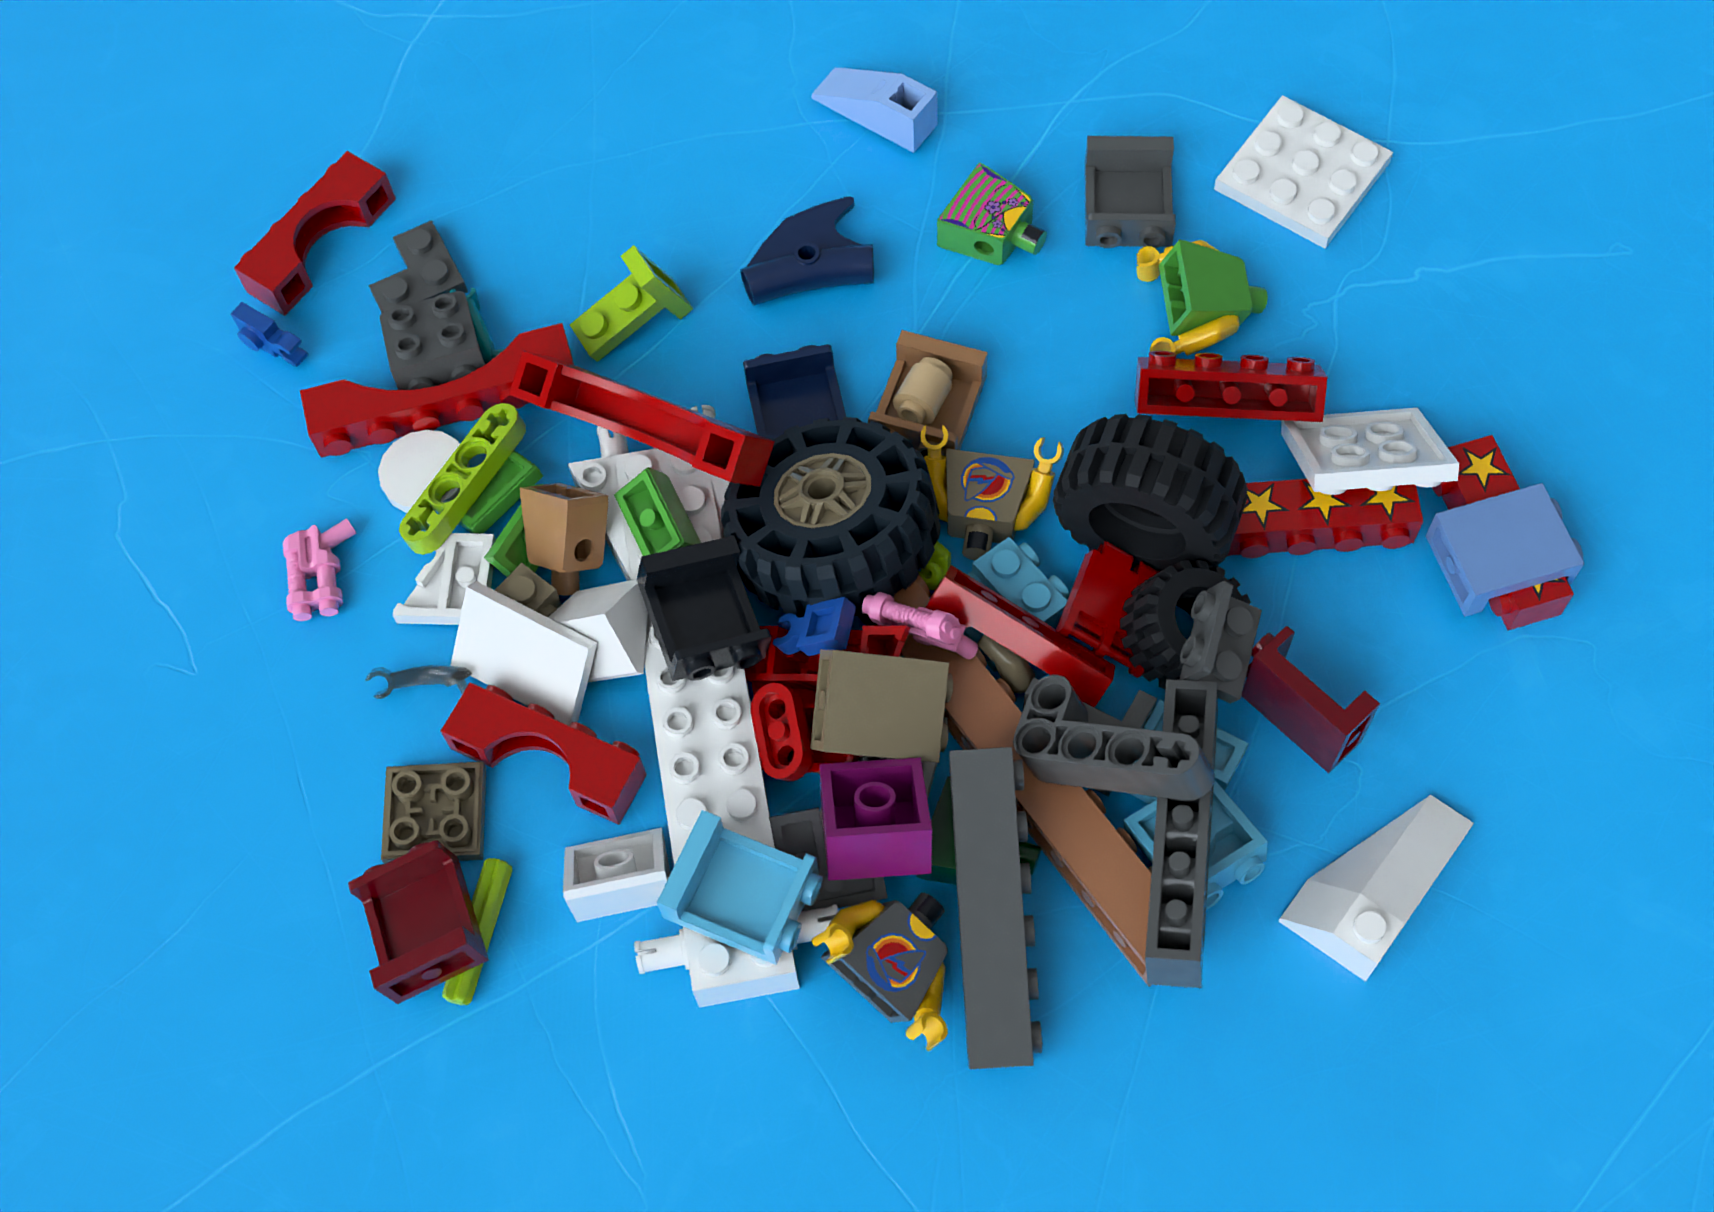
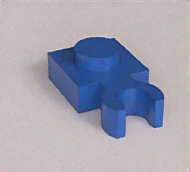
(262, 332)
(822, 627)

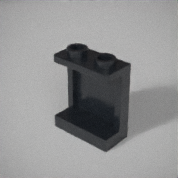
(701, 609)

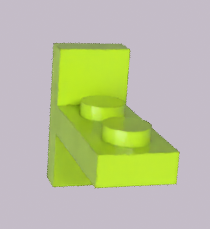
(629, 305)

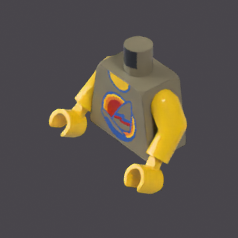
(988, 494)

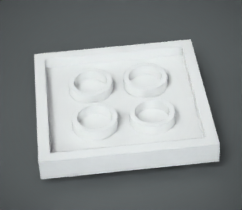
(1303, 171)
(1370, 451)

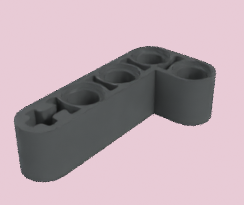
(1071, 752)

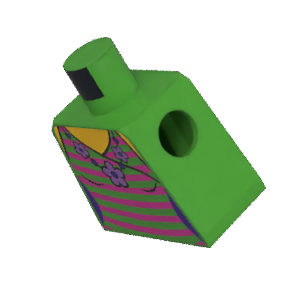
(989, 219)

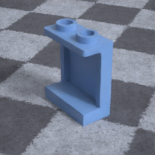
(1503, 546)

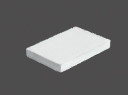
(523, 652)

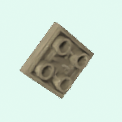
(433, 805)

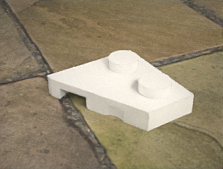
(444, 580)

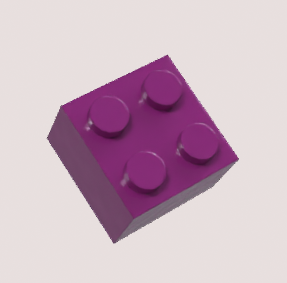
(875, 819)

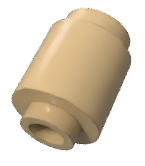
(923, 391)

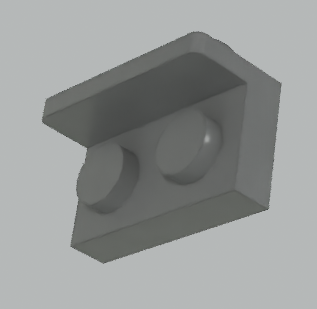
(1220, 641)

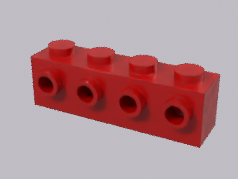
(1230, 388)

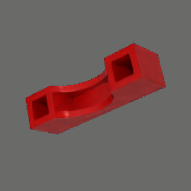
(344, 196)
(493, 726)

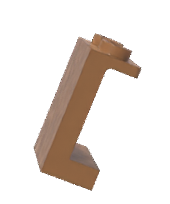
(968, 378)

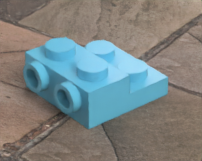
(1015, 576)
(1235, 843)

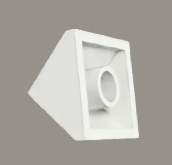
(615, 620)
(615, 874)

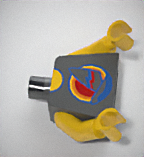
(892, 960)

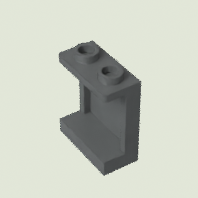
(1129, 191)

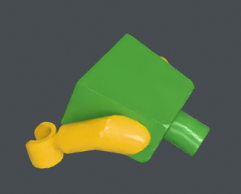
(1202, 293)

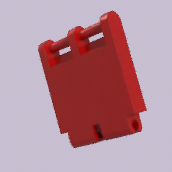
(1098, 600)

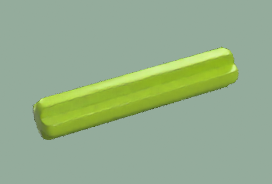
(486, 905)

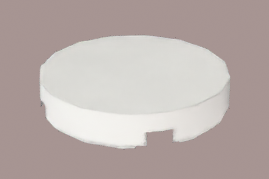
(413, 464)

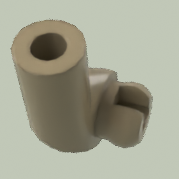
(1010, 666)

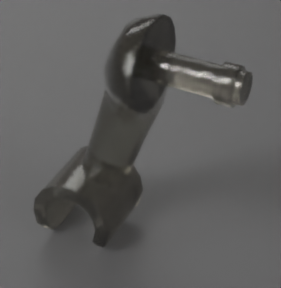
(421, 676)

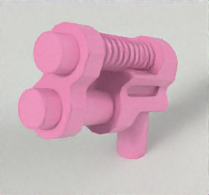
(310, 555)
(926, 625)

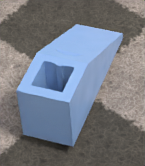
(882, 102)

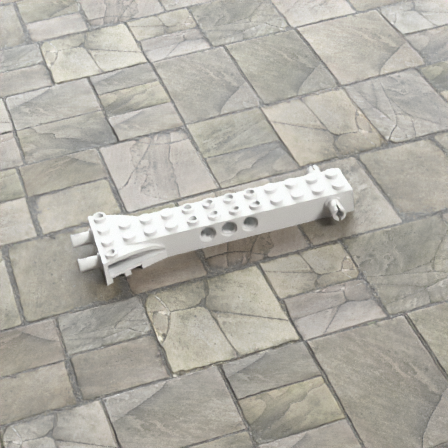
(700, 736)

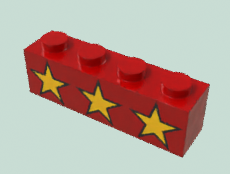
(1486, 475)
(1298, 520)

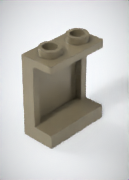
(881, 706)

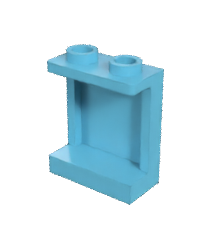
(739, 890)

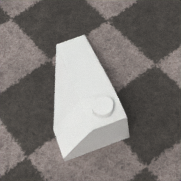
(1371, 891)

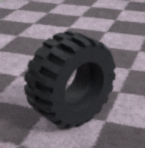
(1150, 492)

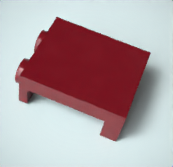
(1301, 707)
(419, 921)

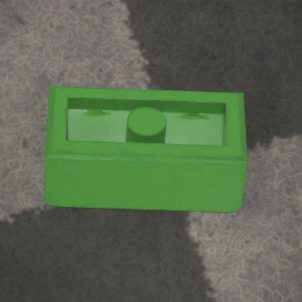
(655, 513)

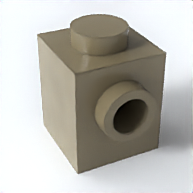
(530, 590)

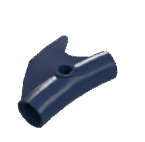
(808, 255)

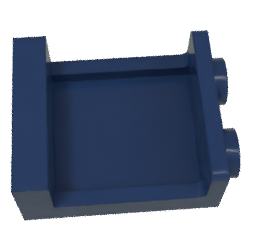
(793, 389)

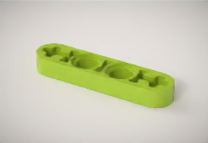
(494, 434)

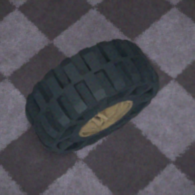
(834, 516)

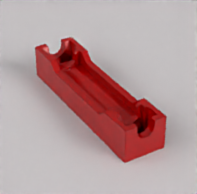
(1022, 634)

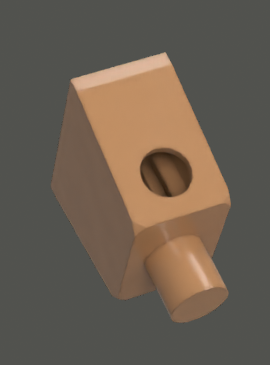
(564, 531)

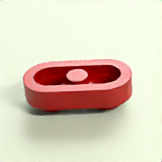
(781, 735)

